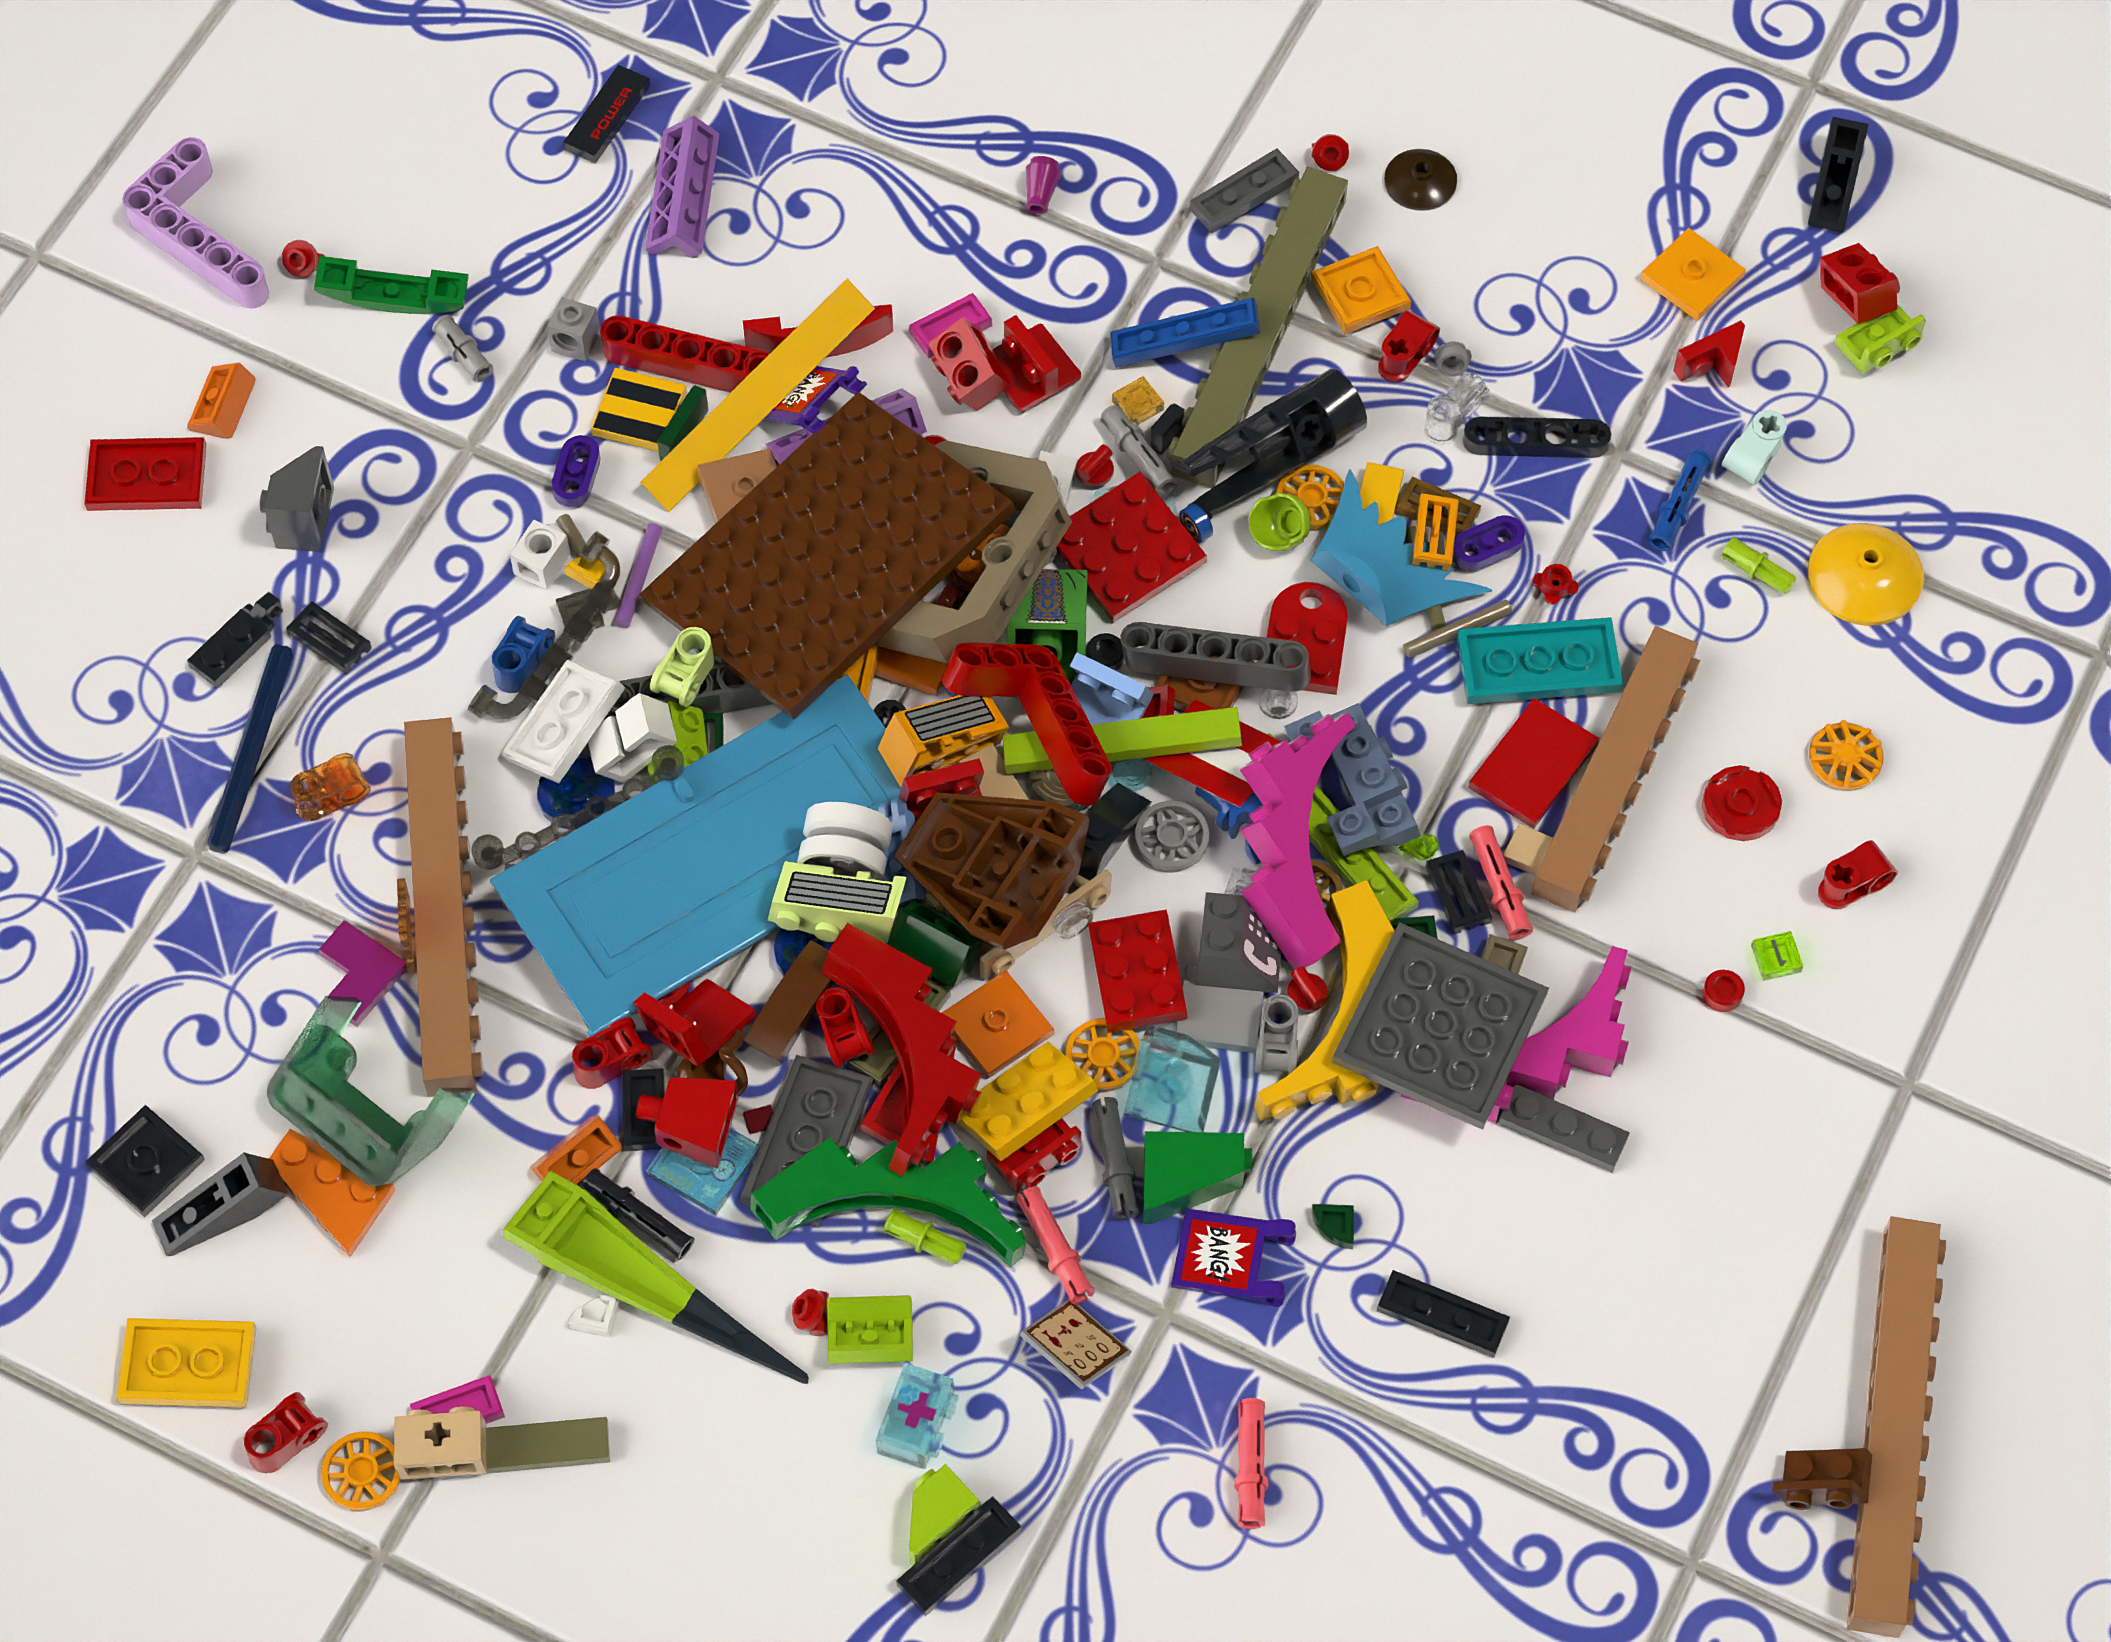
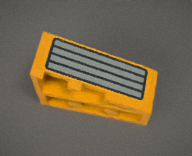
(940, 734)

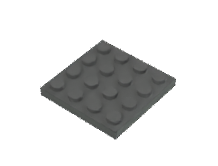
(1440, 1025)

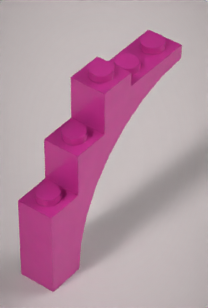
(1285, 887)
(1582, 1039)

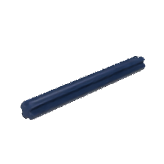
(250, 749)

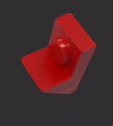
(1716, 351)

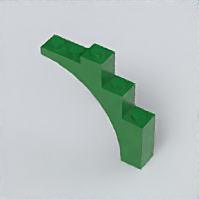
(945, 1189)

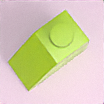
(937, 1509)

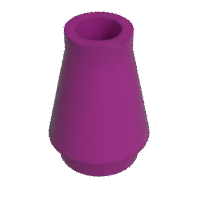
(1041, 181)

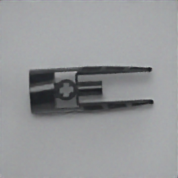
(1280, 438)

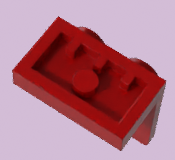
(953, 779)
(698, 1022)

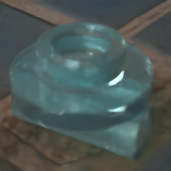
(1132, 773)

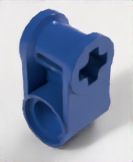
(520, 648)

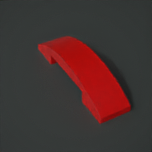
(767, 334)

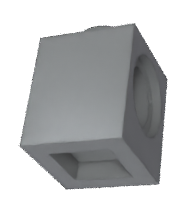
(573, 329)

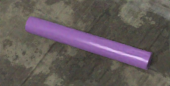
(638, 575)

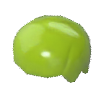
(1279, 522)

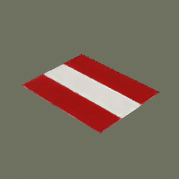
(1216, 769)

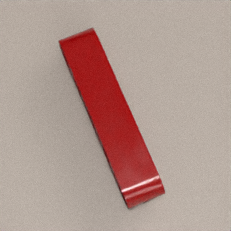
(672, 350)

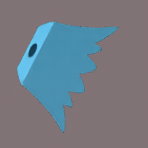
(1376, 565)

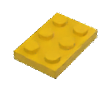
(1027, 1100)
(186, 1362)

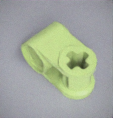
(683, 673)

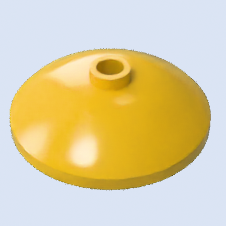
(1864, 590)

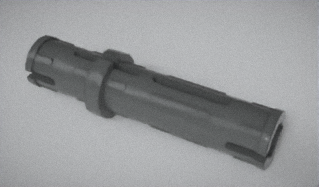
(1117, 1172)

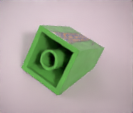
(1054, 616)

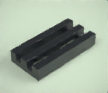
(351, 655)
(1469, 920)

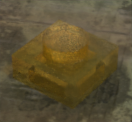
(1138, 401)

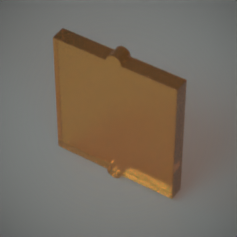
(406, 925)

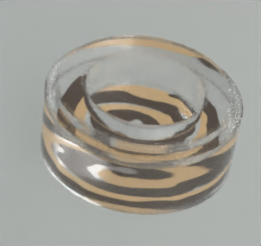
(1073, 920)

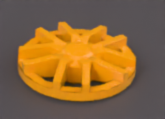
(1314, 493)
(1846, 755)
(1103, 1053)
(360, 1471)

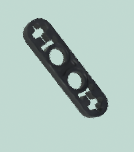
(1536, 430)

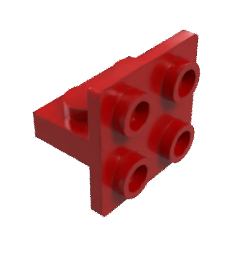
(1033, 364)

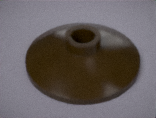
(1420, 190)

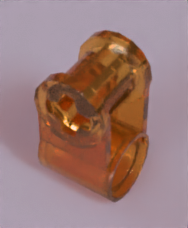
(331, 785)

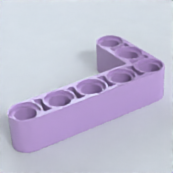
(156, 214)

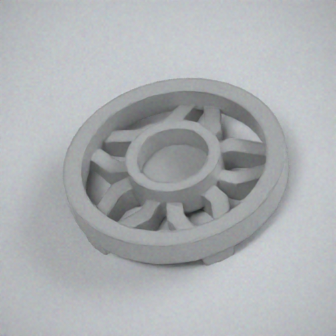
(1172, 835)

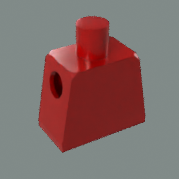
(692, 1117)

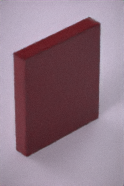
(758, 1118)

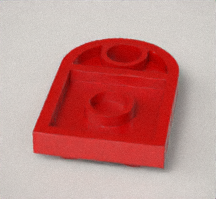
(1318, 629)

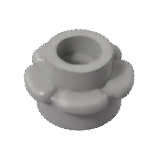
(1452, 358)

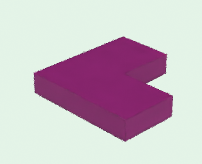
(368, 966)

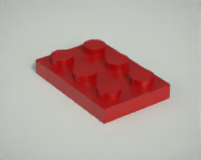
(1137, 971)

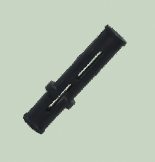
(627, 1206)

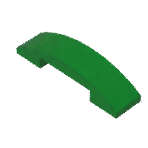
(390, 291)

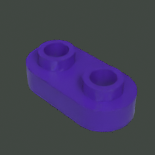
(576, 474)
(1485, 543)

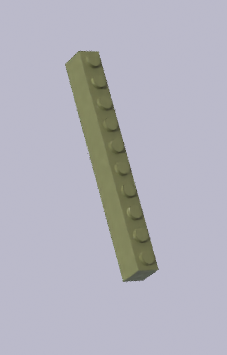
(1277, 288)

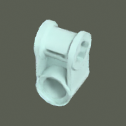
(1756, 446)

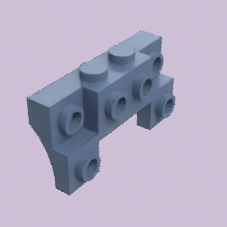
(1374, 788)

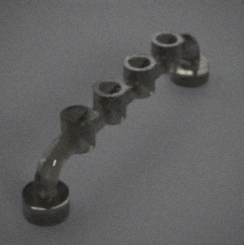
(577, 629)
(489, 850)

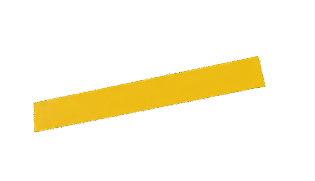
(758, 393)

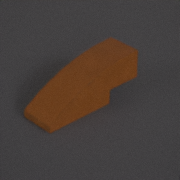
(790, 1004)

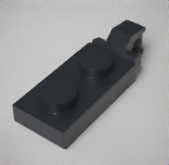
(236, 640)

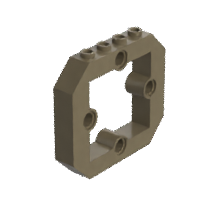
(1010, 560)

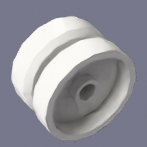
(846, 839)

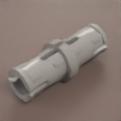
(462, 348)

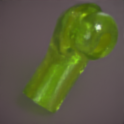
(1421, 847)

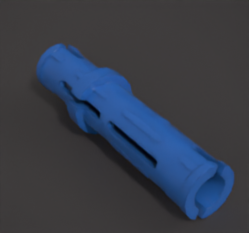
(1665, 531)

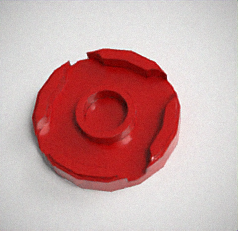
(1741, 803)

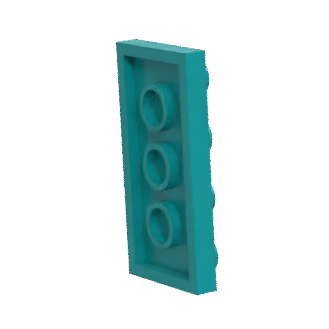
(1539, 660)

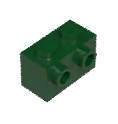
(935, 942)

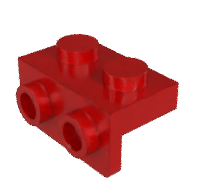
(1031, 1162)

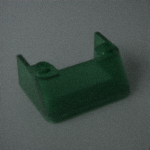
(320, 1102)

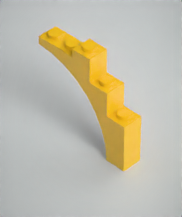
(1364, 939)

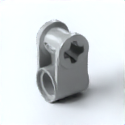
(1277, 1042)

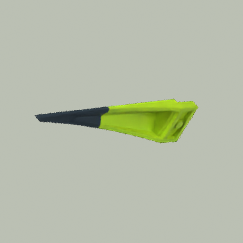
(590, 1245)

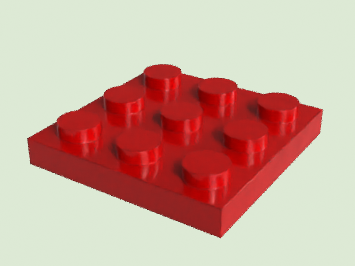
(1129, 546)

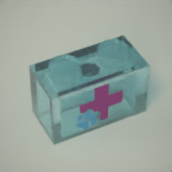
(916, 1416)

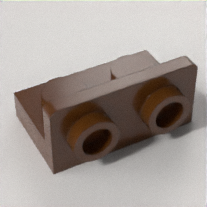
(1825, 1478)

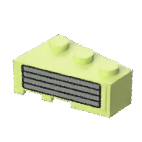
(823, 903)

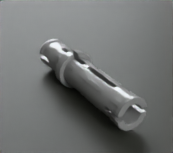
(1130, 439)

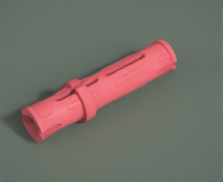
(1515, 919)
(1062, 1259)
(1251, 1477)

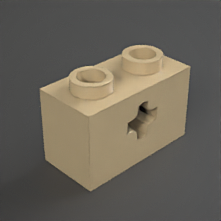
(460, 1453)

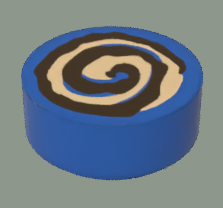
(1196, 522)

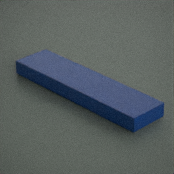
(1185, 332)

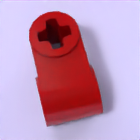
(1406, 346)
(1855, 876)
(843, 1027)
(616, 1050)
(288, 1426)

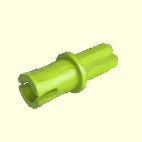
(1758, 565)
(924, 1237)

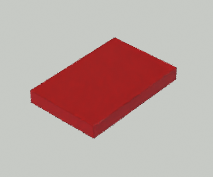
(145, 474)
(1533, 763)

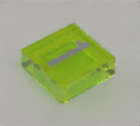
(1777, 955)

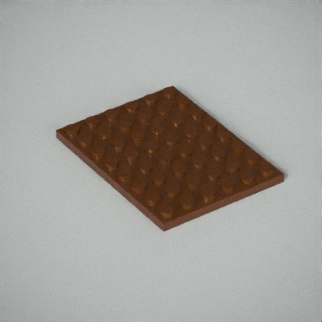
(828, 553)

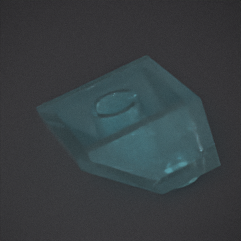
(1172, 1081)

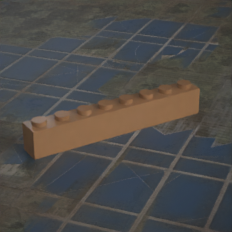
(1615, 769)

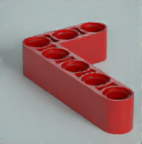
(1049, 702)

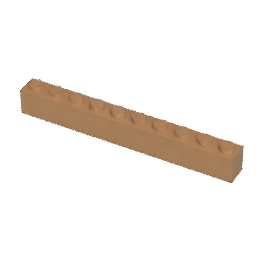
(440, 906)
(1894, 1427)

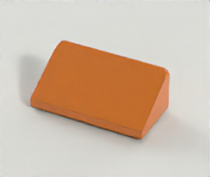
(222, 400)
(579, 1152)

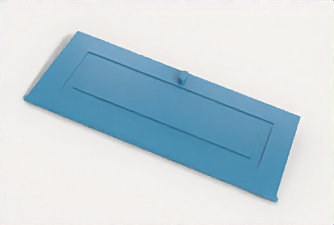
(693, 860)

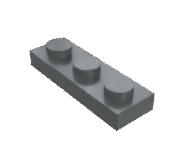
(1244, 190)
(1564, 1128)

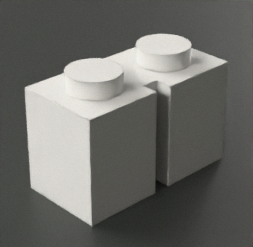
(629, 739)

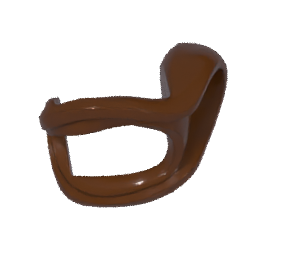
(715, 1065)

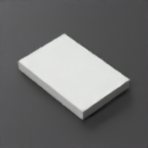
(563, 721)

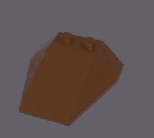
(996, 861)

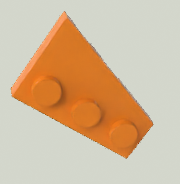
(329, 1190)

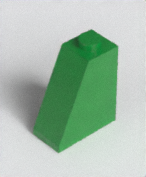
(1190, 1170)

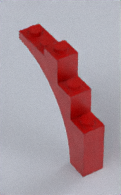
(896, 995)

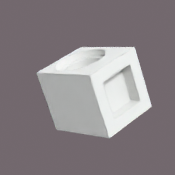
(543, 567)

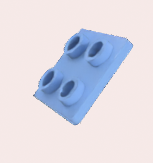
(1107, 693)

